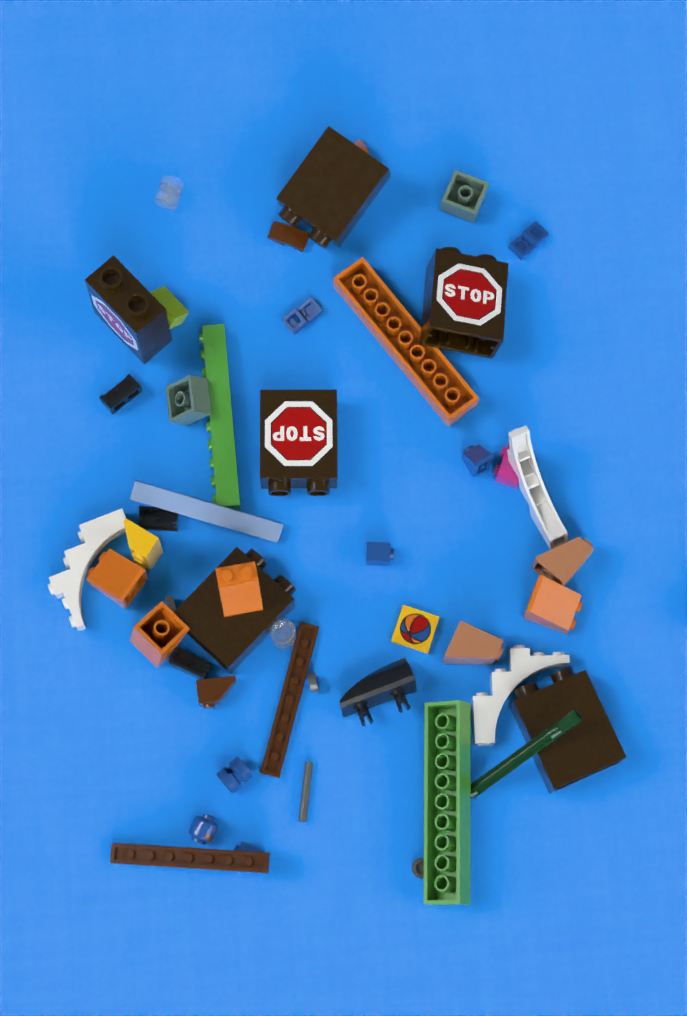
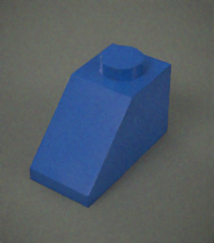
(476, 459)

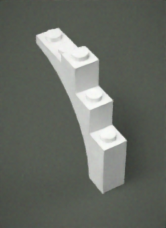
(533, 489)
(69, 583)
(521, 666)

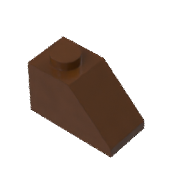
(214, 690)

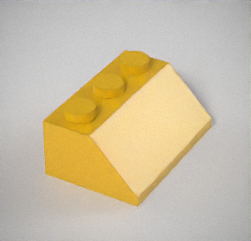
(143, 545)

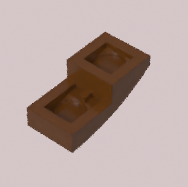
(288, 235)

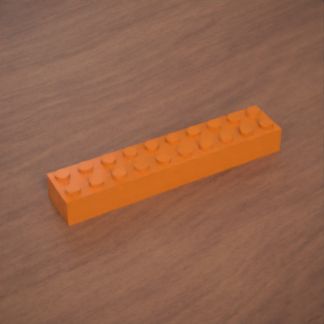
(400, 338)

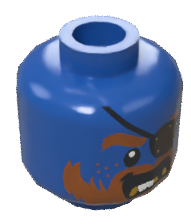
(203, 829)

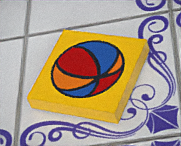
(415, 629)

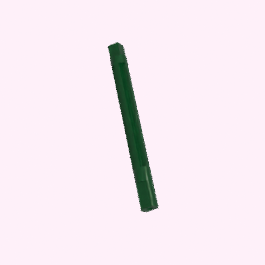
(525, 752)

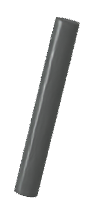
(305, 792)

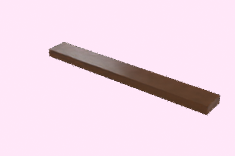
(289, 700)
(190, 858)

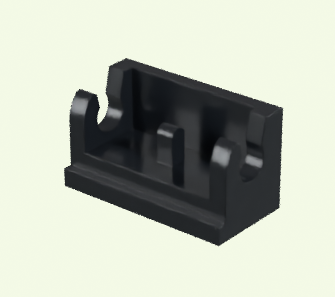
(121, 394)
(157, 519)
(190, 664)

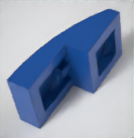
(528, 240)
(302, 316)

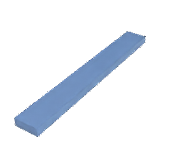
(206, 511)

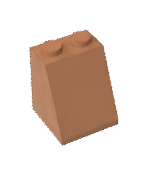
(563, 561)
(472, 647)

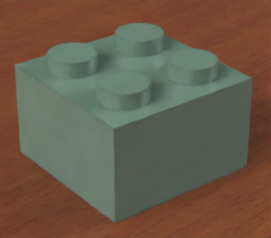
(464, 196)
(188, 400)

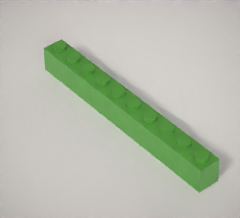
(221, 420)

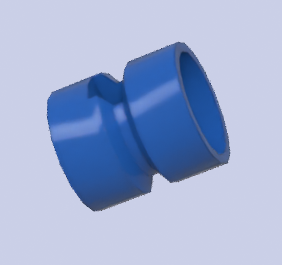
(234, 774)

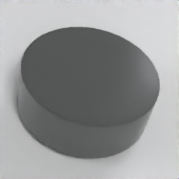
(313, 682)
(418, 868)

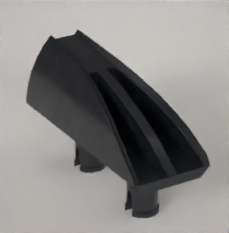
(379, 687)

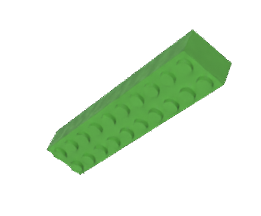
(447, 803)

